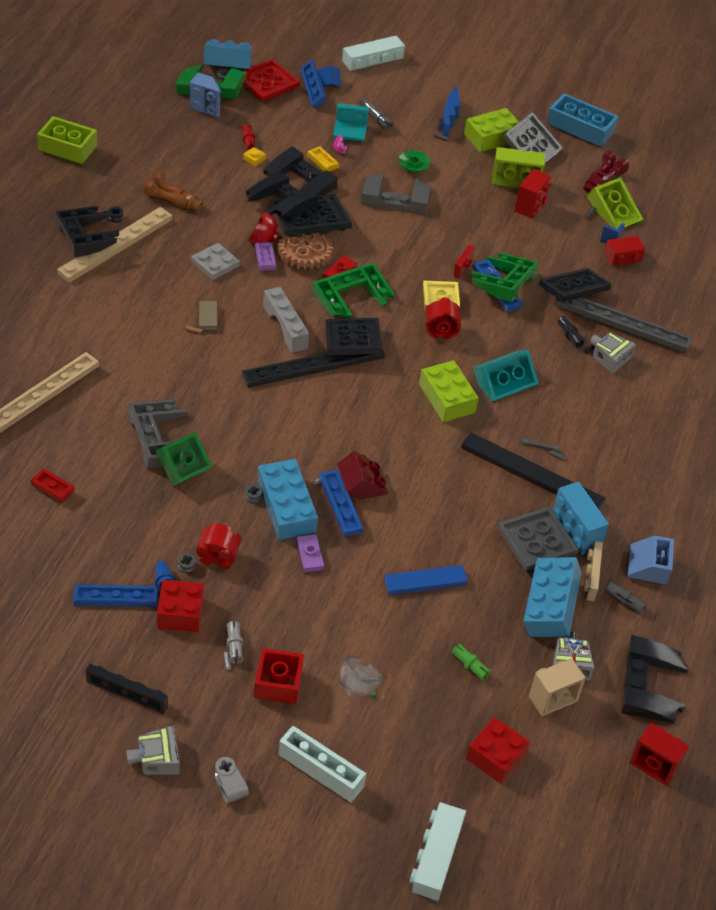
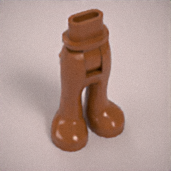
(176, 195)

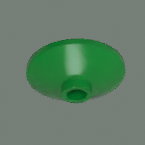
(414, 160)

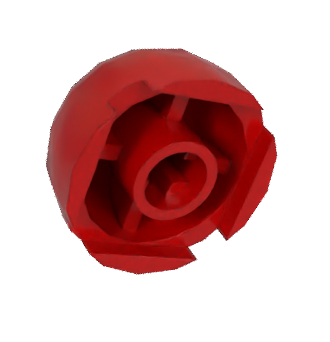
(264, 230)

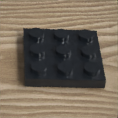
(353, 336)

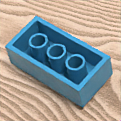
(582, 119)
(287, 499)
(552, 597)

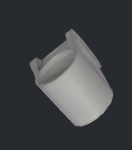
(230, 780)

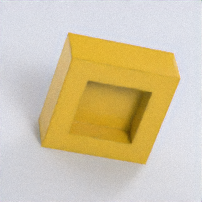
(254, 156)

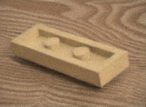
(593, 571)

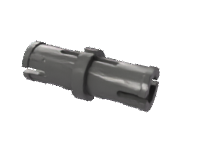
(626, 597)

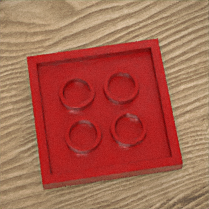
(269, 80)

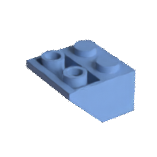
(205, 95)
(651, 559)

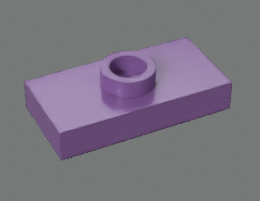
(265, 256)
(310, 553)

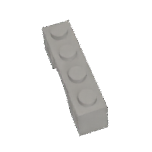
(293, 329)

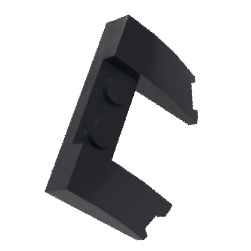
(292, 160)
(294, 200)
(83, 244)
(636, 699)

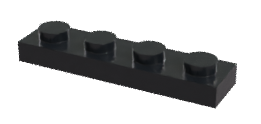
(126, 688)

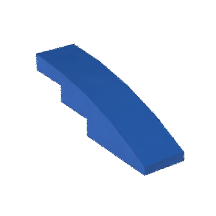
(451, 111)

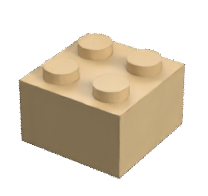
(556, 686)

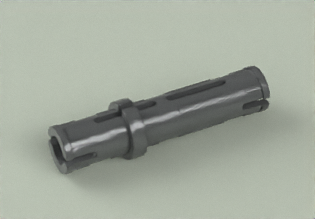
(380, 117)

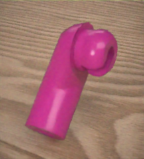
(338, 145)

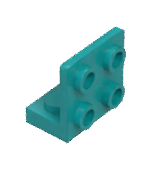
(351, 122)

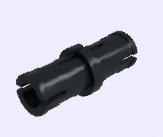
(576, 339)

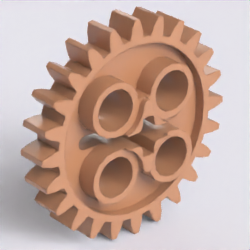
(305, 250)

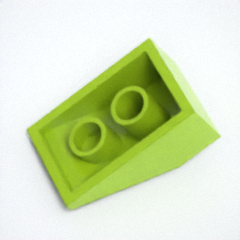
(615, 204)

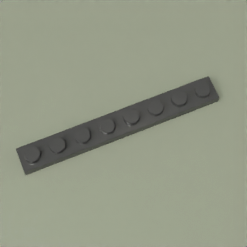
(627, 323)

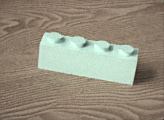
(373, 53)
(322, 764)
(438, 851)

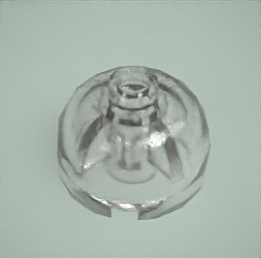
(358, 678)

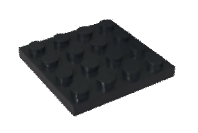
(326, 218)

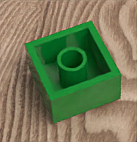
(184, 458)

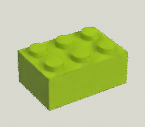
(487, 129)
(67, 140)
(514, 166)
(448, 391)

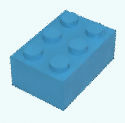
(228, 54)
(580, 517)

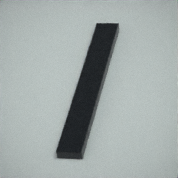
(303, 367)
(521, 467)

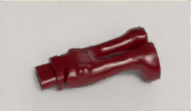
(599, 177)

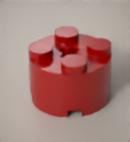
(443, 318)
(218, 545)

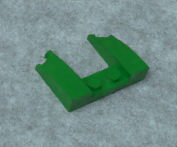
(228, 89)
(518, 271)
(369, 276)

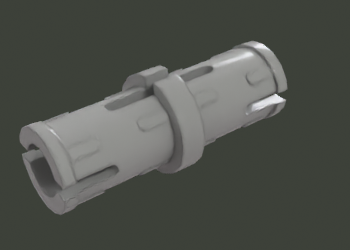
(234, 642)

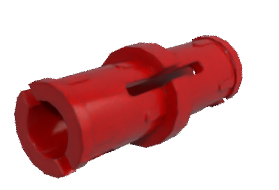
(248, 137)

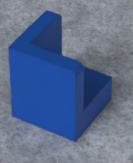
(330, 76)
(611, 233)

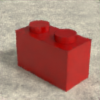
(624, 250)

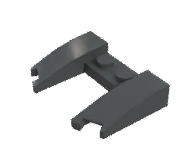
(374, 196)
(144, 419)

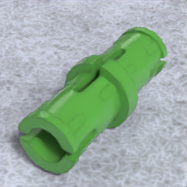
(471, 662)

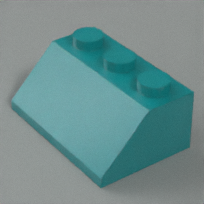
(506, 374)

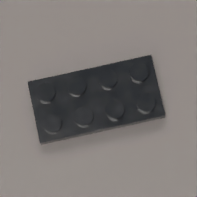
(574, 284)

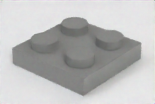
(215, 261)

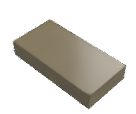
(208, 315)

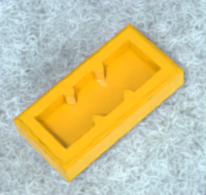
(322, 159)

